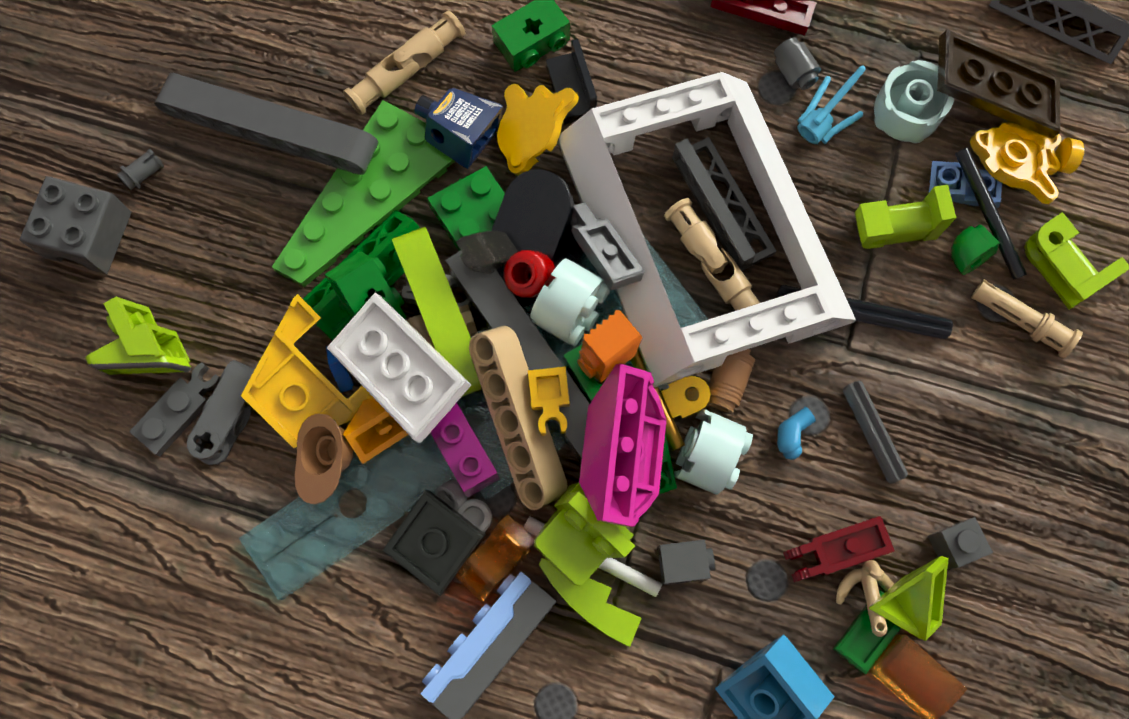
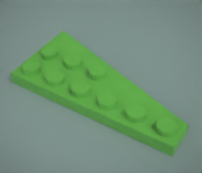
(356, 202)

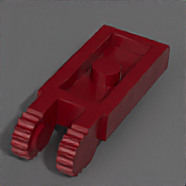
(843, 548)

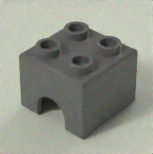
(76, 224)

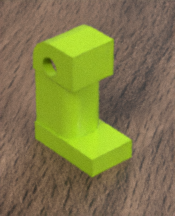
(907, 222)
(1065, 264)

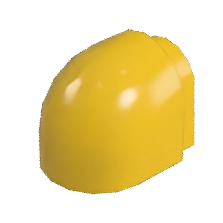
(686, 396)

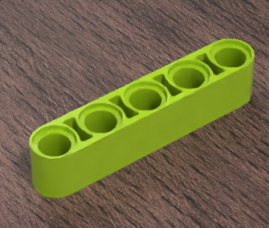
(436, 302)

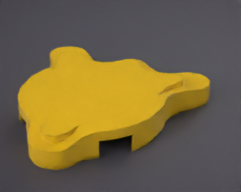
(532, 124)
(1019, 158)

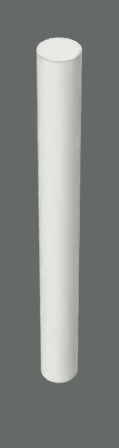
(611, 566)

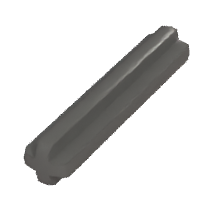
(875, 432)

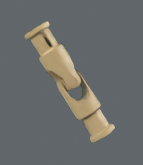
(409, 59)
(702, 243)

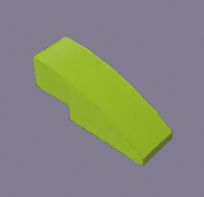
(590, 603)

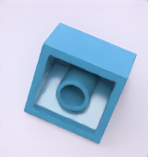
(775, 686)

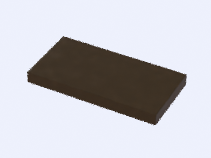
(998, 84)

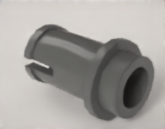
(140, 170)

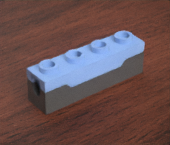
(488, 647)

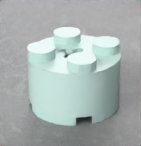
(910, 104)
(569, 302)
(713, 452)

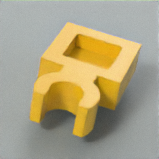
(549, 392)

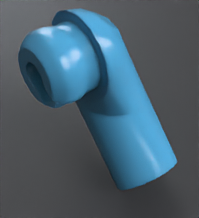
(790, 433)

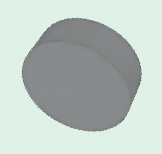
(477, 513)

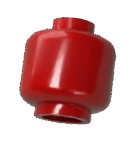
(528, 272)

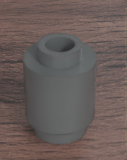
(797, 64)

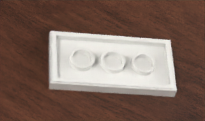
(398, 367)

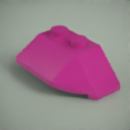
(623, 447)

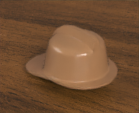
(320, 458)

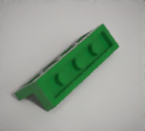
(330, 308)

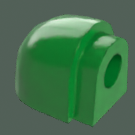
(973, 248)

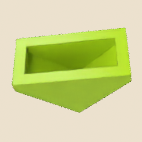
(916, 599)

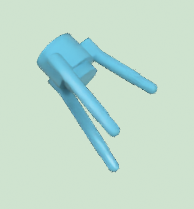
(816, 124)

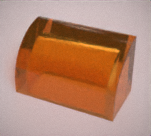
(917, 678)

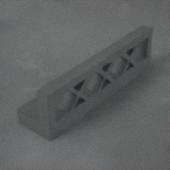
(1079, 8)
(716, 207)

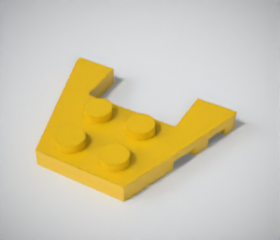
(289, 387)

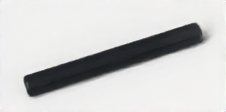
(892, 317)

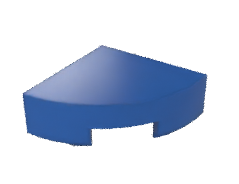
(339, 372)

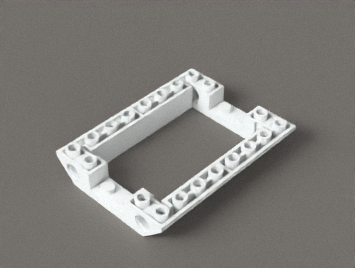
(666, 347)

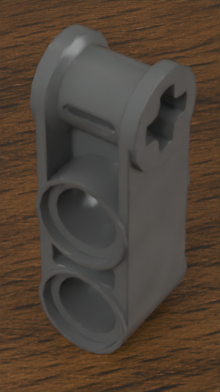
(222, 416)

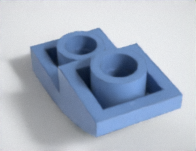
(952, 175)

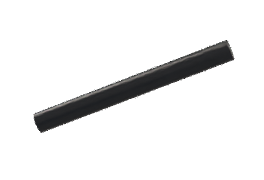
(990, 213)

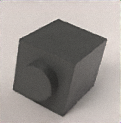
(960, 543)
(685, 562)

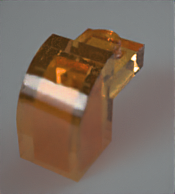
(495, 558)

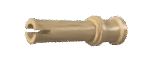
(1040, 326)

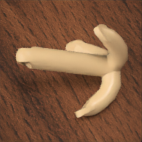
(869, 575)

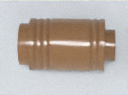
(730, 381)

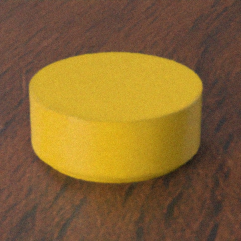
(1070, 154)

